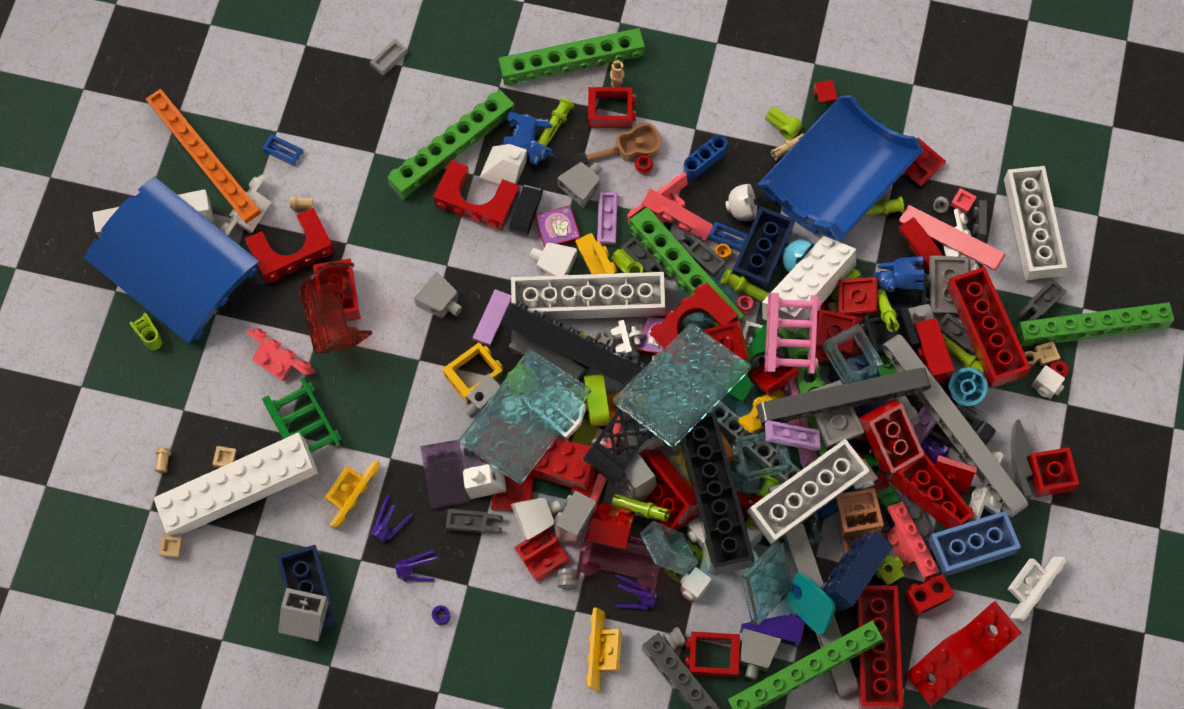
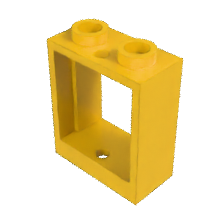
(457, 383)

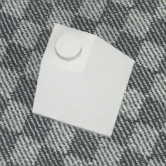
(504, 163)

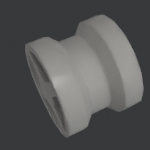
(605, 338)
(567, 579)
(674, 638)

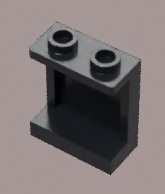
(908, 297)
(878, 333)

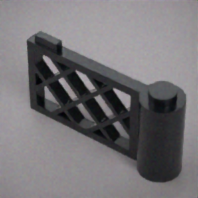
(982, 429)
(607, 462)

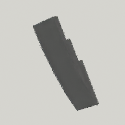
(522, 343)
(1019, 454)

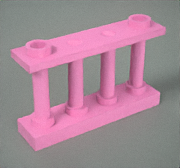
(775, 322)

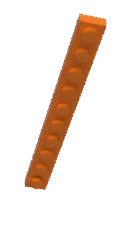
(203, 156)

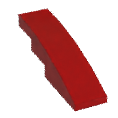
(919, 241)

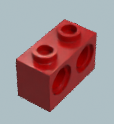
(931, 598)

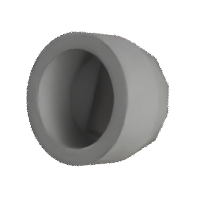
(937, 207)

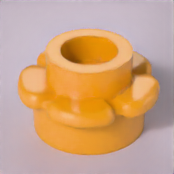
(723, 248)

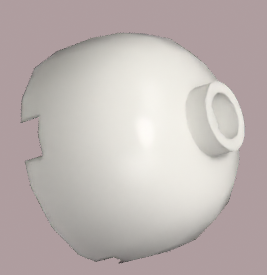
(742, 203)

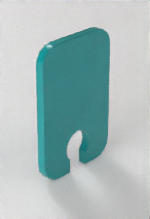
(814, 606)

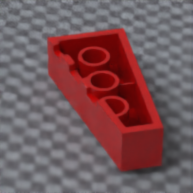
(932, 492)

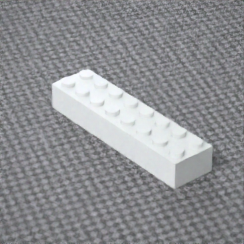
(592, 295)
(235, 485)

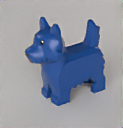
(525, 135)
(903, 274)

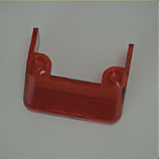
(325, 311)

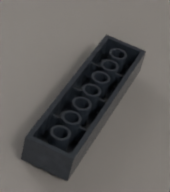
(571, 343)
(716, 497)

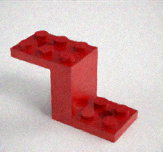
(963, 653)

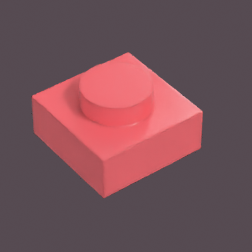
(963, 201)

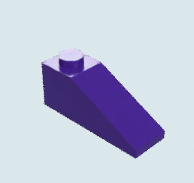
(786, 627)

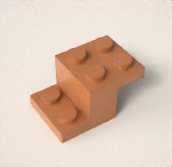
(857, 515)

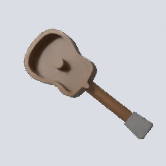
(640, 141)

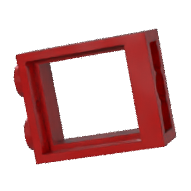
(604, 121)
(734, 640)

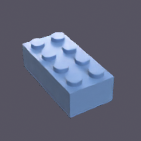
(974, 544)

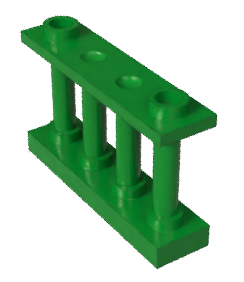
(282, 422)

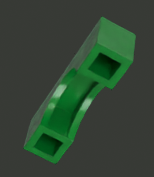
(757, 348)

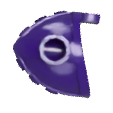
(933, 449)

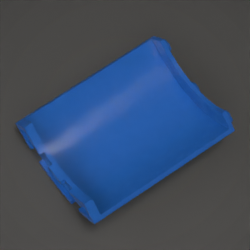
(839, 169)
(170, 259)

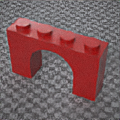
(493, 213)
(275, 265)
(704, 301)

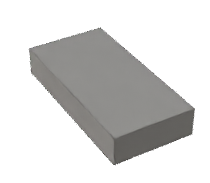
(389, 57)

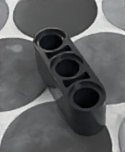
(526, 209)

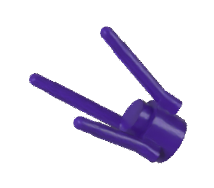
(381, 530)
(406, 566)
(644, 595)

